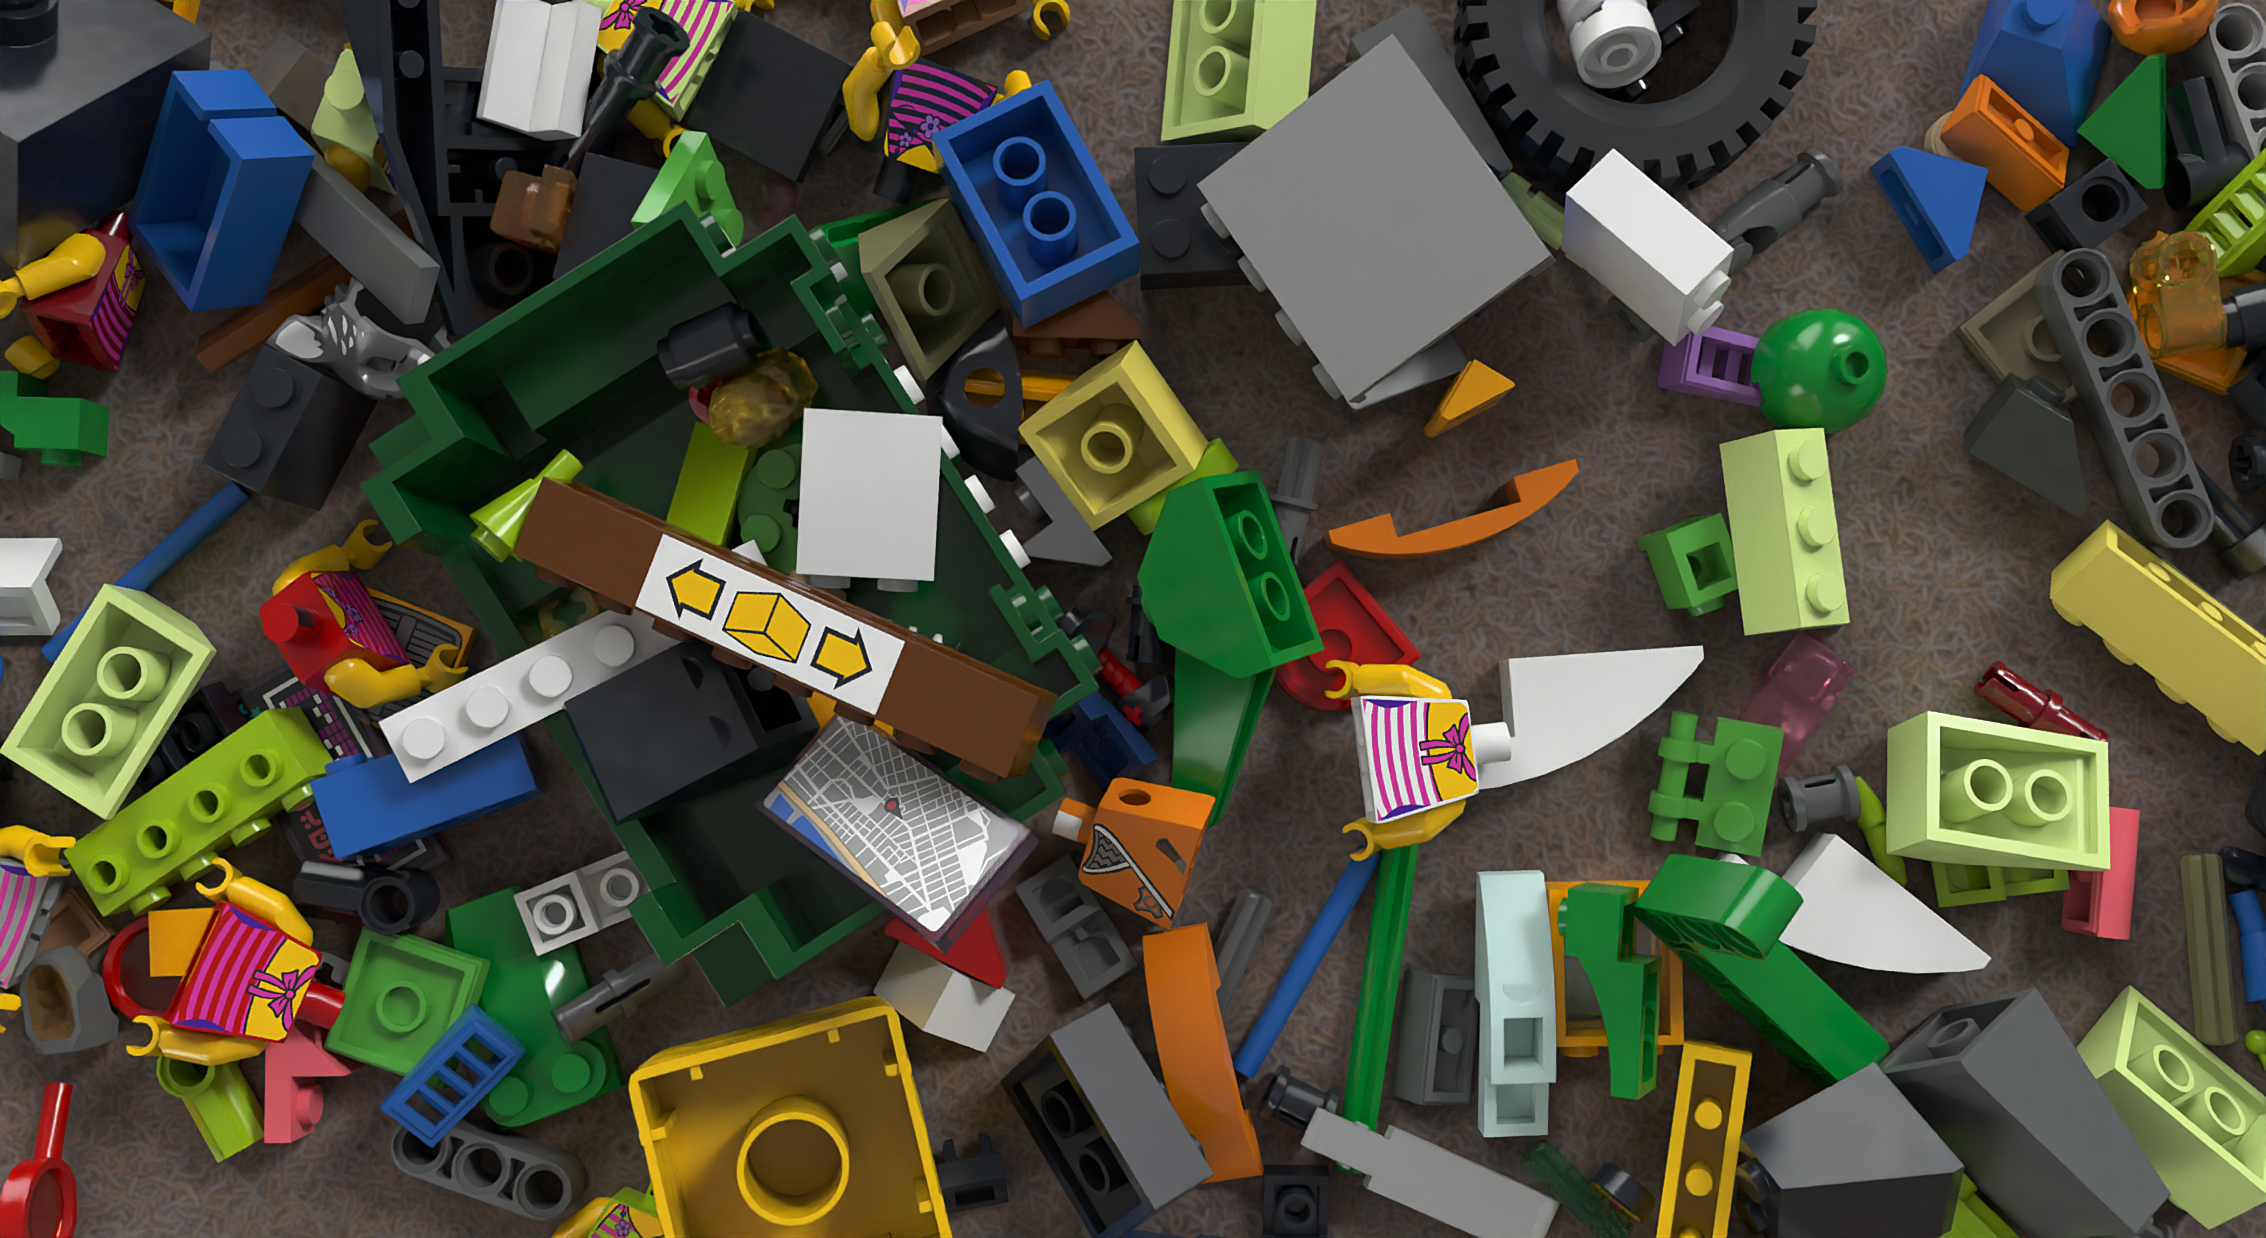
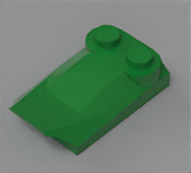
(520, 997)

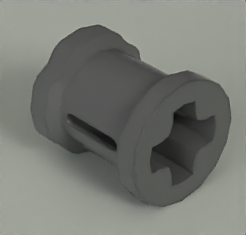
(1819, 798)

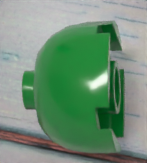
(1819, 370)

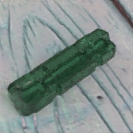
(1575, 1192)

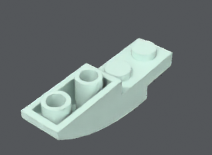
(1515, 1003)

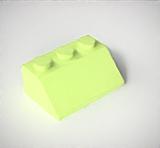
(1235, 68)
(1784, 531)
(110, 698)
(2182, 1107)

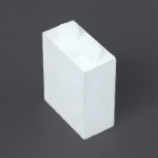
(1646, 248)
(868, 498)

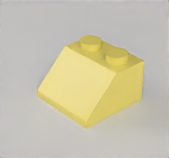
(1115, 436)

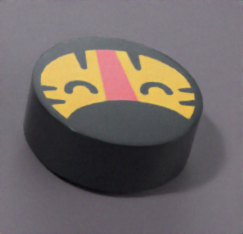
(1624, 1191)

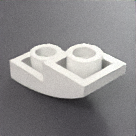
(580, 902)

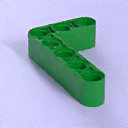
(1728, 930)

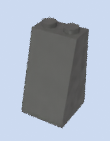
(2027, 1118)

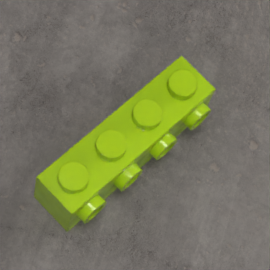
(200, 813)

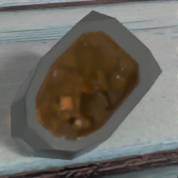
(65, 1003)

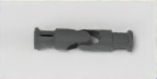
(1757, 221)

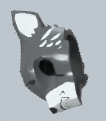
(362, 340)

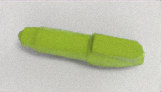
(1873, 826)

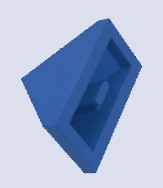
(1934, 201)

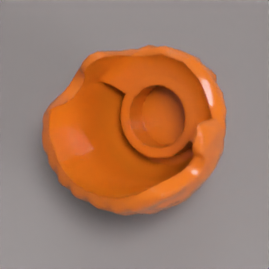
(2160, 24)

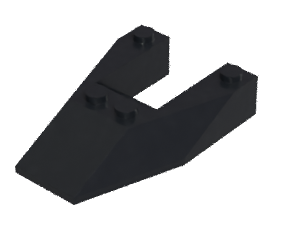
(447, 158)

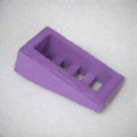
(1691, 362)

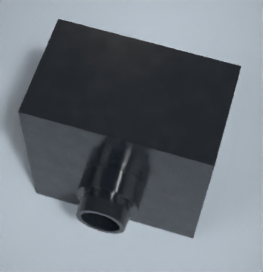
(80, 110)

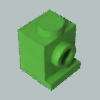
(1703, 546)

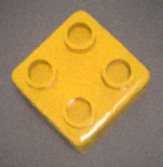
(791, 1131)

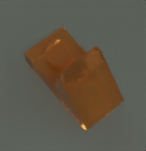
(535, 208)

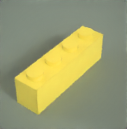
(2168, 629)

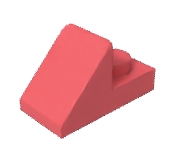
(291, 1094)

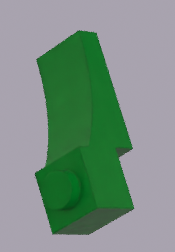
(50, 426)
(1627, 984)

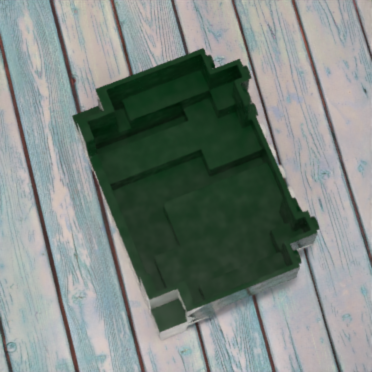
(586, 377)

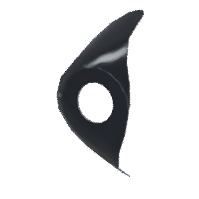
(983, 435)

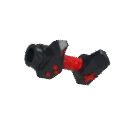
(1140, 702)

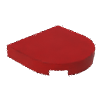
(1351, 631)

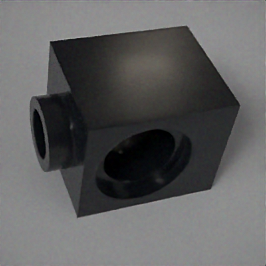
(2065, 225)

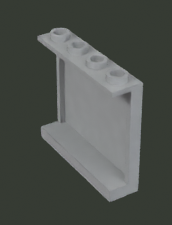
(1371, 221)

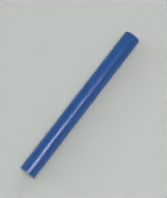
(167, 553)
(1304, 965)

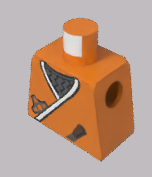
(1139, 844)

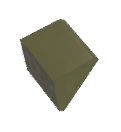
(927, 283)

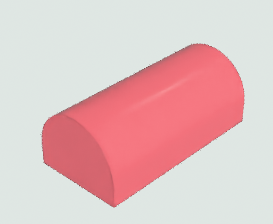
(2103, 901)

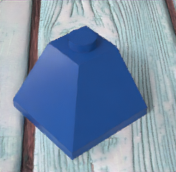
(2043, 58)

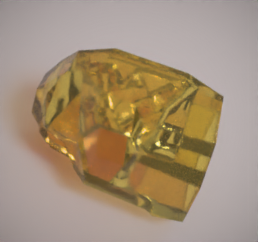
(761, 400)

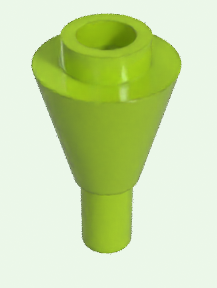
(505, 517)

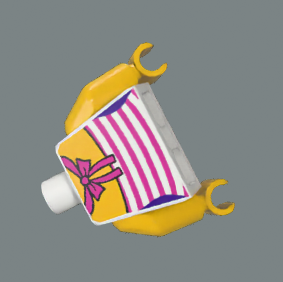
(1413, 753)

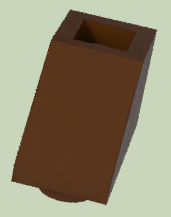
(1091, 324)

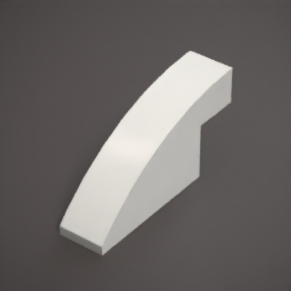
(1579, 703)
(1866, 917)

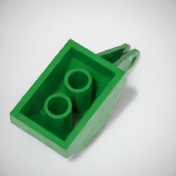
(1233, 609)

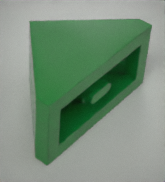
(2133, 124)

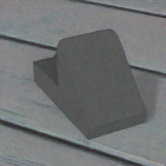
(1068, 537)

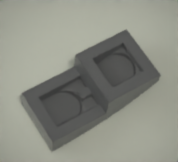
(1077, 928)

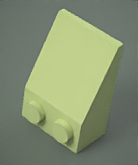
(1996, 795)

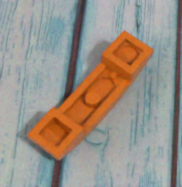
(1378, 538)
(1195, 1049)

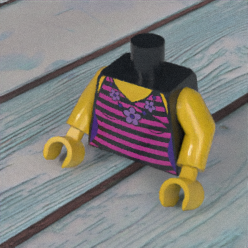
(903, 99)

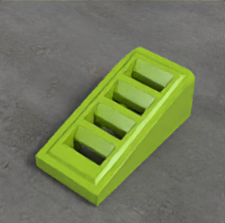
(2235, 244)

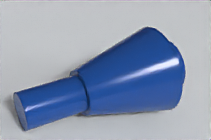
(2252, 944)

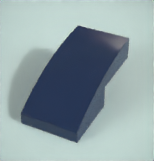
(1102, 740)

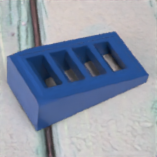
(487, 1031)

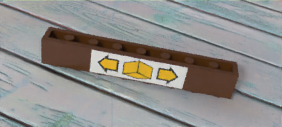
(787, 628)

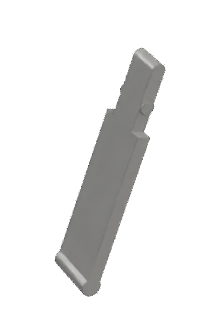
(1433, 1179)

